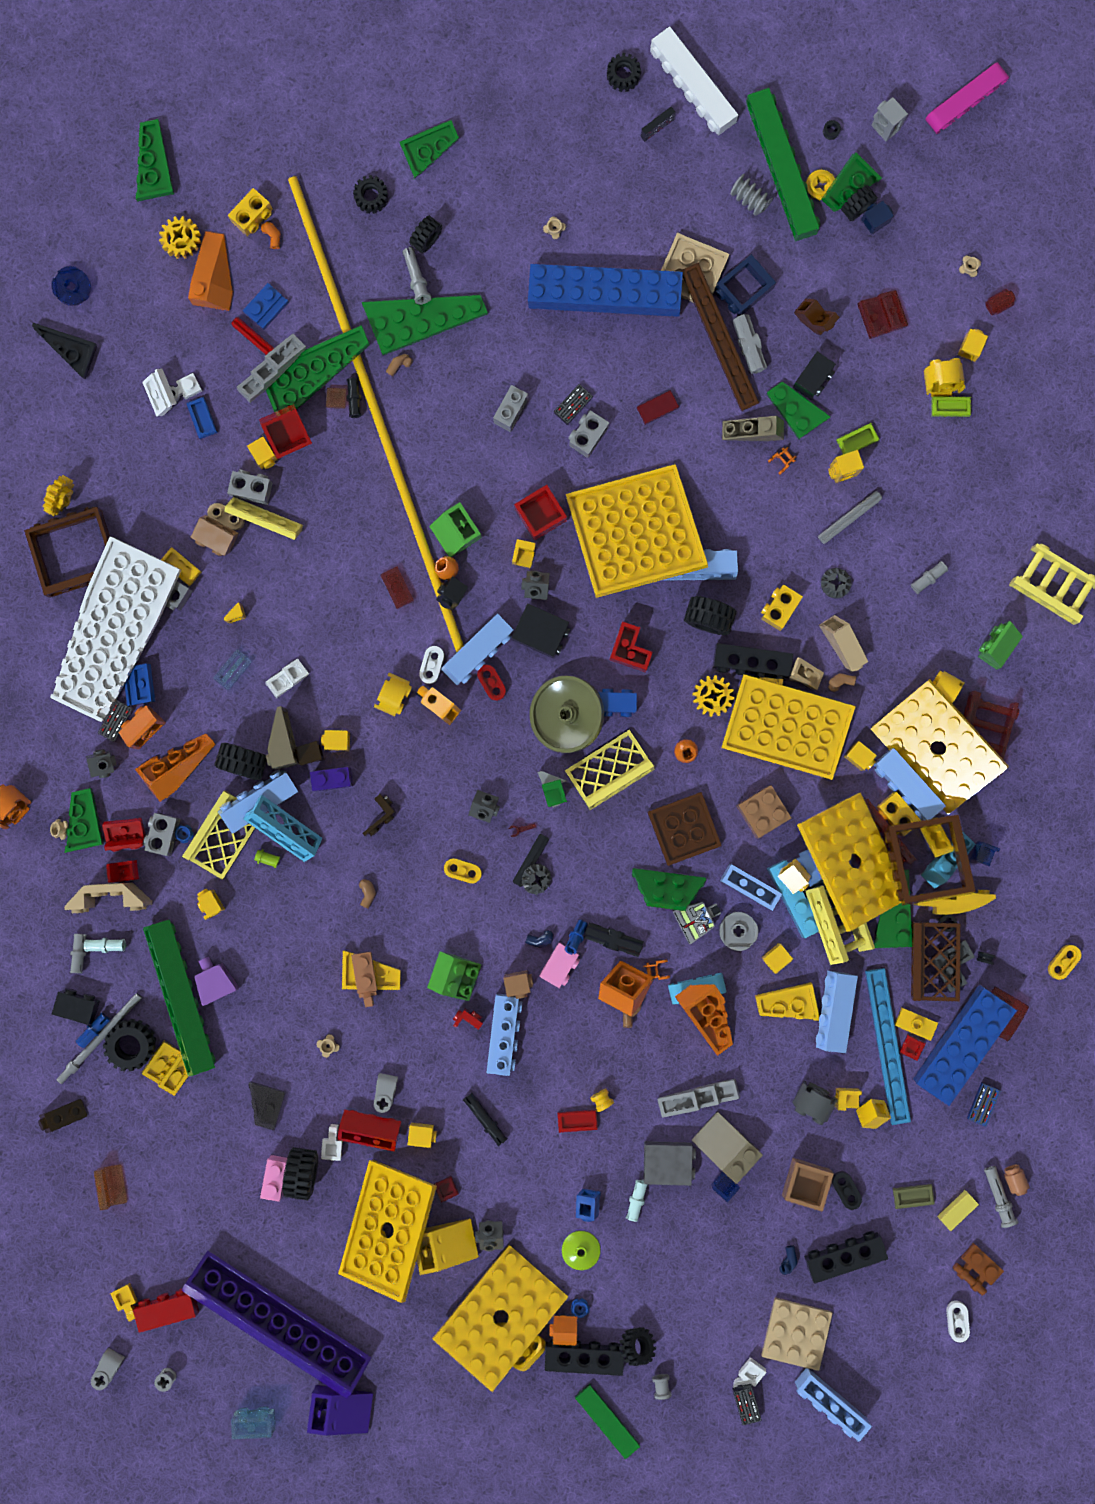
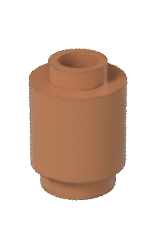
(1016, 1180)

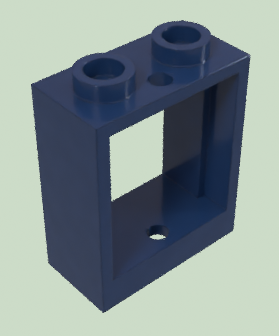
(759, 274)

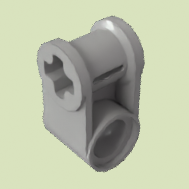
(385, 1089)
(107, 1368)

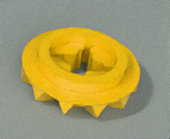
(812, 181)

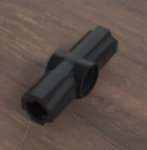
(613, 939)

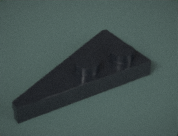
(73, 350)

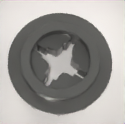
(829, 588)
(529, 877)

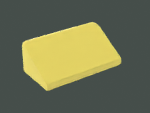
(957, 1210)

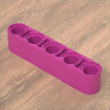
(966, 97)

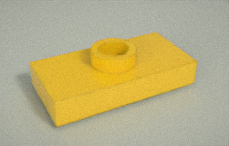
(188, 570)
(937, 840)
(916, 1024)

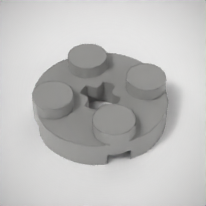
(730, 923)

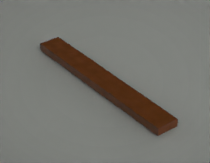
(719, 337)

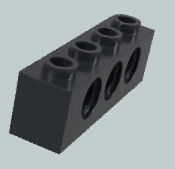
(782, 660)
(875, 1254)
(592, 1365)

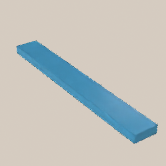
(887, 1046)

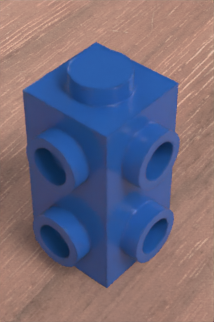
(619, 702)

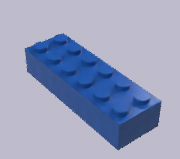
(964, 1045)

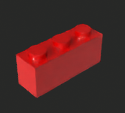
(369, 1130)
(164, 1310)

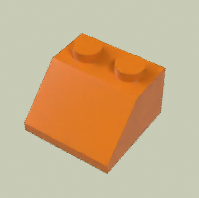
(141, 727)
(625, 988)

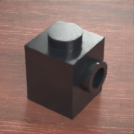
(451, 593)

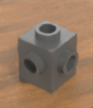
(536, 585)
(101, 770)
(484, 806)
(490, 1235)

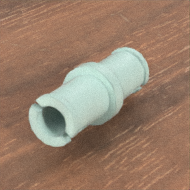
(105, 945)
(636, 1201)

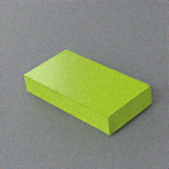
(951, 406)
(858, 439)

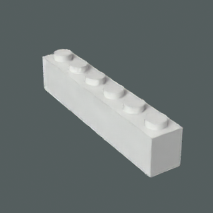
(694, 81)

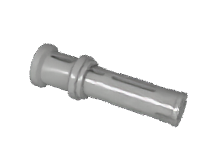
(418, 283)
(1002, 1205)

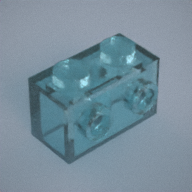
(253, 1423)

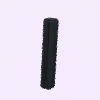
(531, 858)

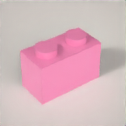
(559, 965)
(273, 1178)

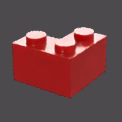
(626, 652)

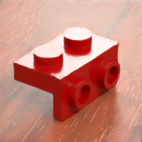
(124, 834)

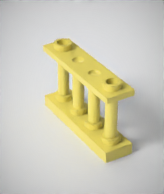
(1039, 593)
(831, 932)

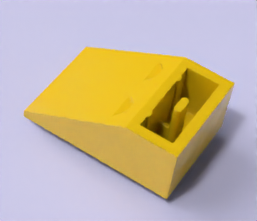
(447, 1246)

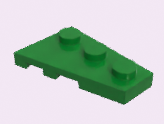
(851, 178)
(796, 410)
(84, 823)

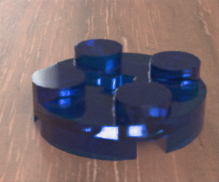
(63, 279)

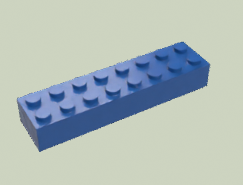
(605, 290)

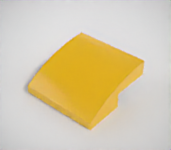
(166, 1068)

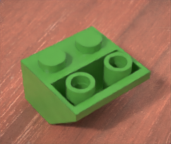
(455, 530)
(1000, 645)
(454, 976)

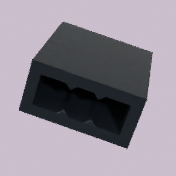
(541, 631)

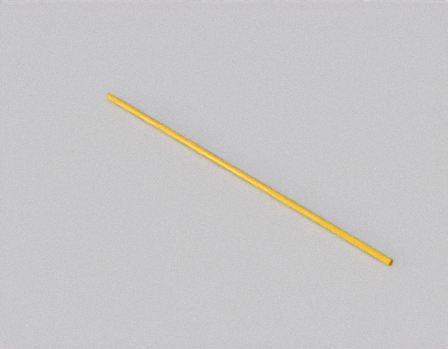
(374, 408)

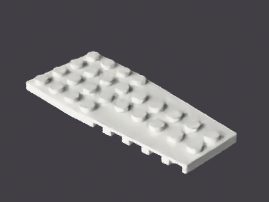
(113, 627)

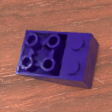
(336, 1415)

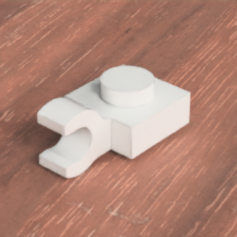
(332, 1146)

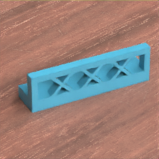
(283, 833)

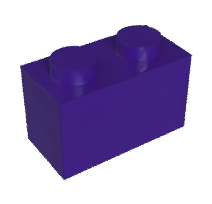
(331, 779)

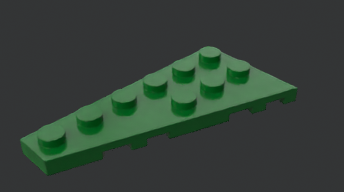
(405, 322)
(316, 368)

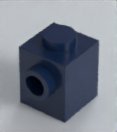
(877, 216)

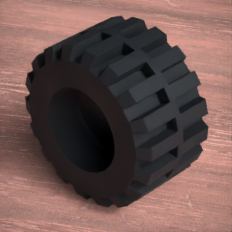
(710, 615)
(240, 761)
(120, 1058)
(300, 1173)

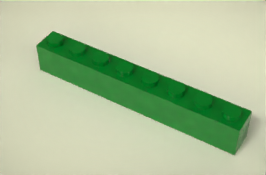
(782, 164)
(179, 997)

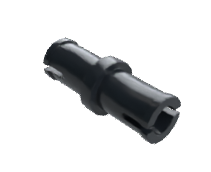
(353, 397)

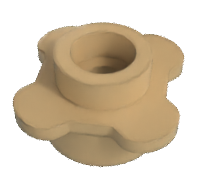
(554, 222)
(975, 263)
(59, 829)
(328, 1040)

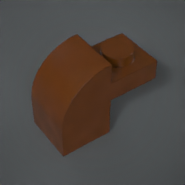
(815, 317)

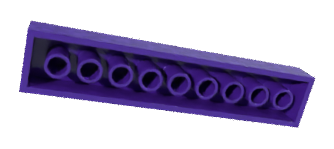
(277, 1324)

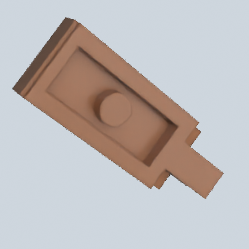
(365, 977)

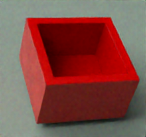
(285, 431)
(540, 512)

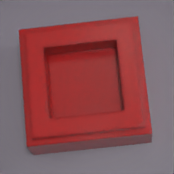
(912, 1047)

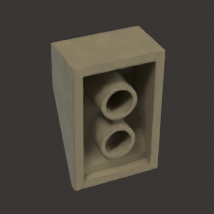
(282, 742)
(727, 1147)

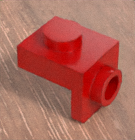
(122, 871)
(473, 1018)

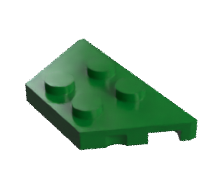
(667, 889)

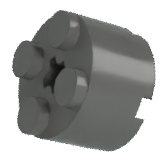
(814, 1102)

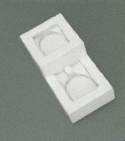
(287, 678)

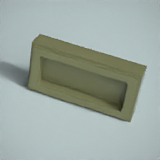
(913, 1196)

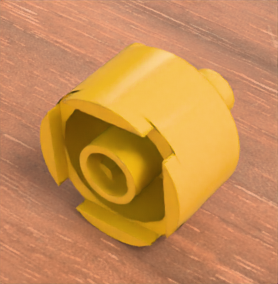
(944, 377)
(948, 685)
(392, 695)

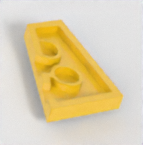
(386, 976)
(792, 1002)

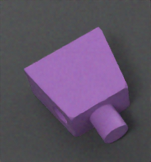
(214, 982)

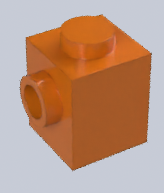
(564, 1330)

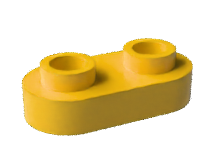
(462, 870)
(1066, 964)
(531, 1354)

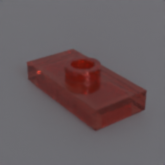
(397, 587)

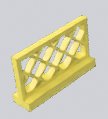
(618, 784)
(206, 830)

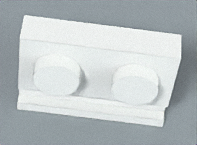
(159, 392)

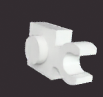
(187, 387)
(750, 1373)

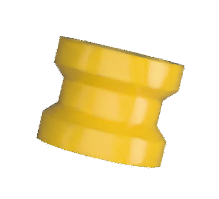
(602, 1100)

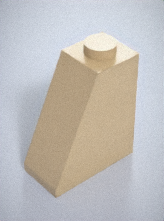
(844, 642)

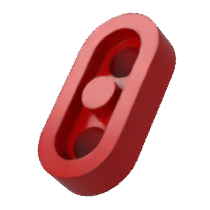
(492, 682)

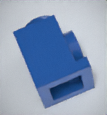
(585, 1198)

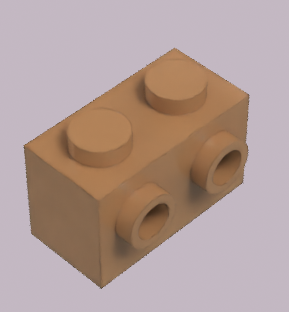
(214, 535)
(518, 984)

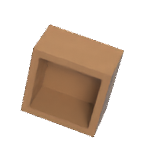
(763, 811)
(807, 1184)

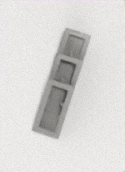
(271, 368)
(698, 1098)

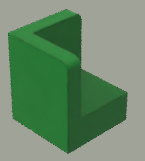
(554, 793)

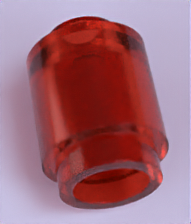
(1000, 302)

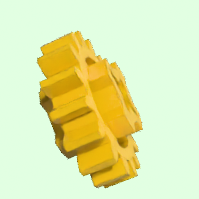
(183, 245)
(58, 495)
(715, 704)

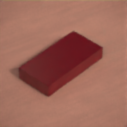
(657, 407)

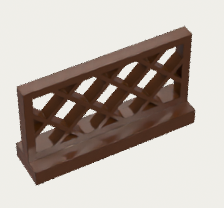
(918, 957)

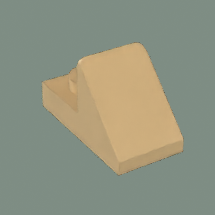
(806, 674)

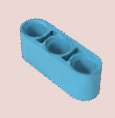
(718, 980)

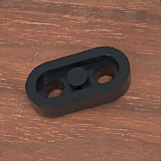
(846, 1189)

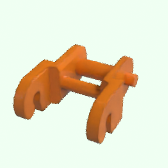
(782, 459)
(647, 966)

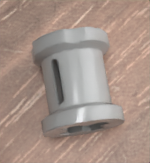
(161, 1384)
(661, 1386)

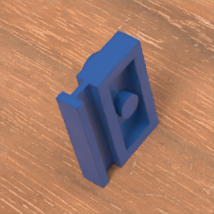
(265, 306)
(139, 686)

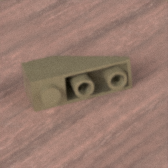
(754, 429)

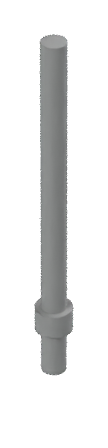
(73, 1066)

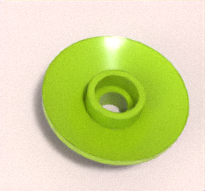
(577, 1241)

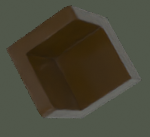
(309, 753)

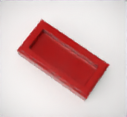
(577, 1121)

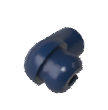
(541, 941)
(790, 1261)

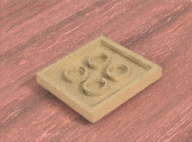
(688, 252)
(796, 1334)

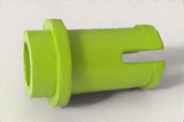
(266, 858)

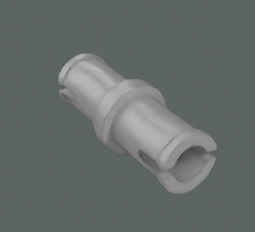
(929, 577)
(78, 953)

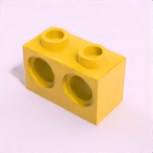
(246, 209)
(846, 466)
(785, 610)
(901, 810)

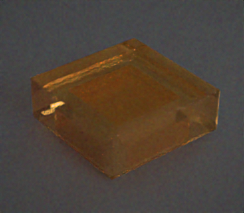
(336, 398)

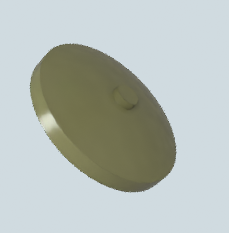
(566, 714)

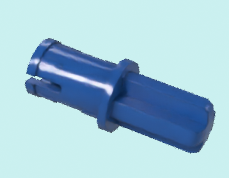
(576, 937)
(92, 1030)

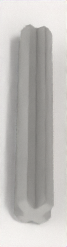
(850, 517)

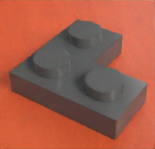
(965, 955)

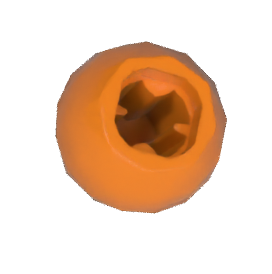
(446, 567)
(683, 746)

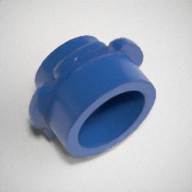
(179, 833)
(577, 1312)

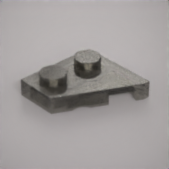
(266, 1104)

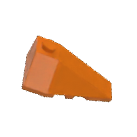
(211, 276)
(168, 773)
(707, 1011)

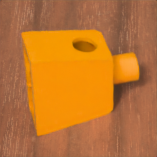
(442, 707)

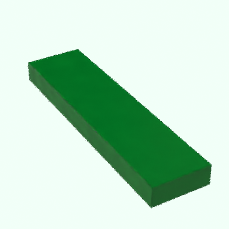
(607, 1421)

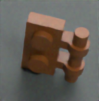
(982, 1264)

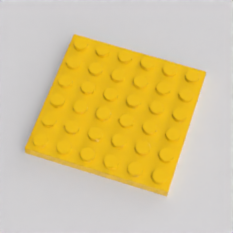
(636, 531)

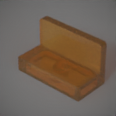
(110, 1186)

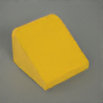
(235, 614)

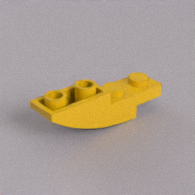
(960, 903)

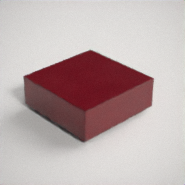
(446, 1189)

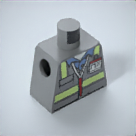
(696, 920)

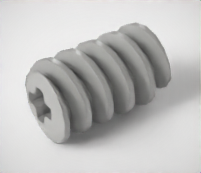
(750, 196)

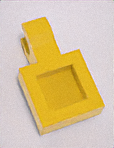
(124, 1299)

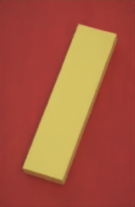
(263, 518)

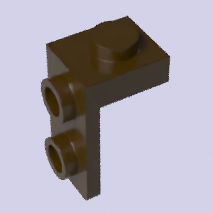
(385, 803)
(62, 1116)

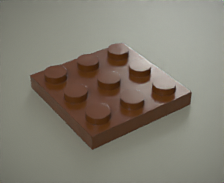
(684, 828)

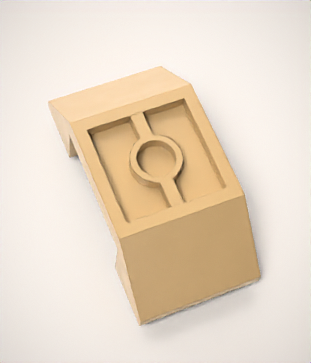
(85, 897)

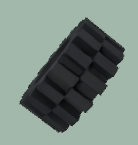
(623, 61)
(366, 184)
(859, 203)
(425, 234)
(629, 1349)

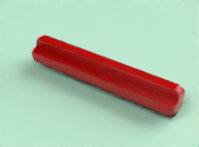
(252, 336)

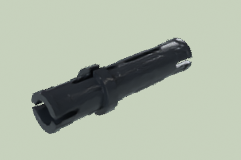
(485, 1119)

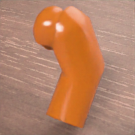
(273, 232)

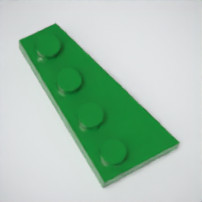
(153, 167)

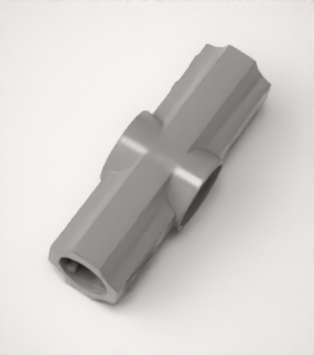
(750, 344)

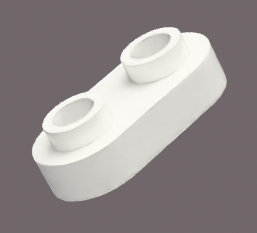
(431, 665)
(958, 1320)

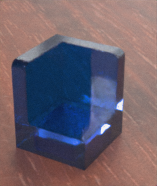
(984, 853)
(725, 1186)

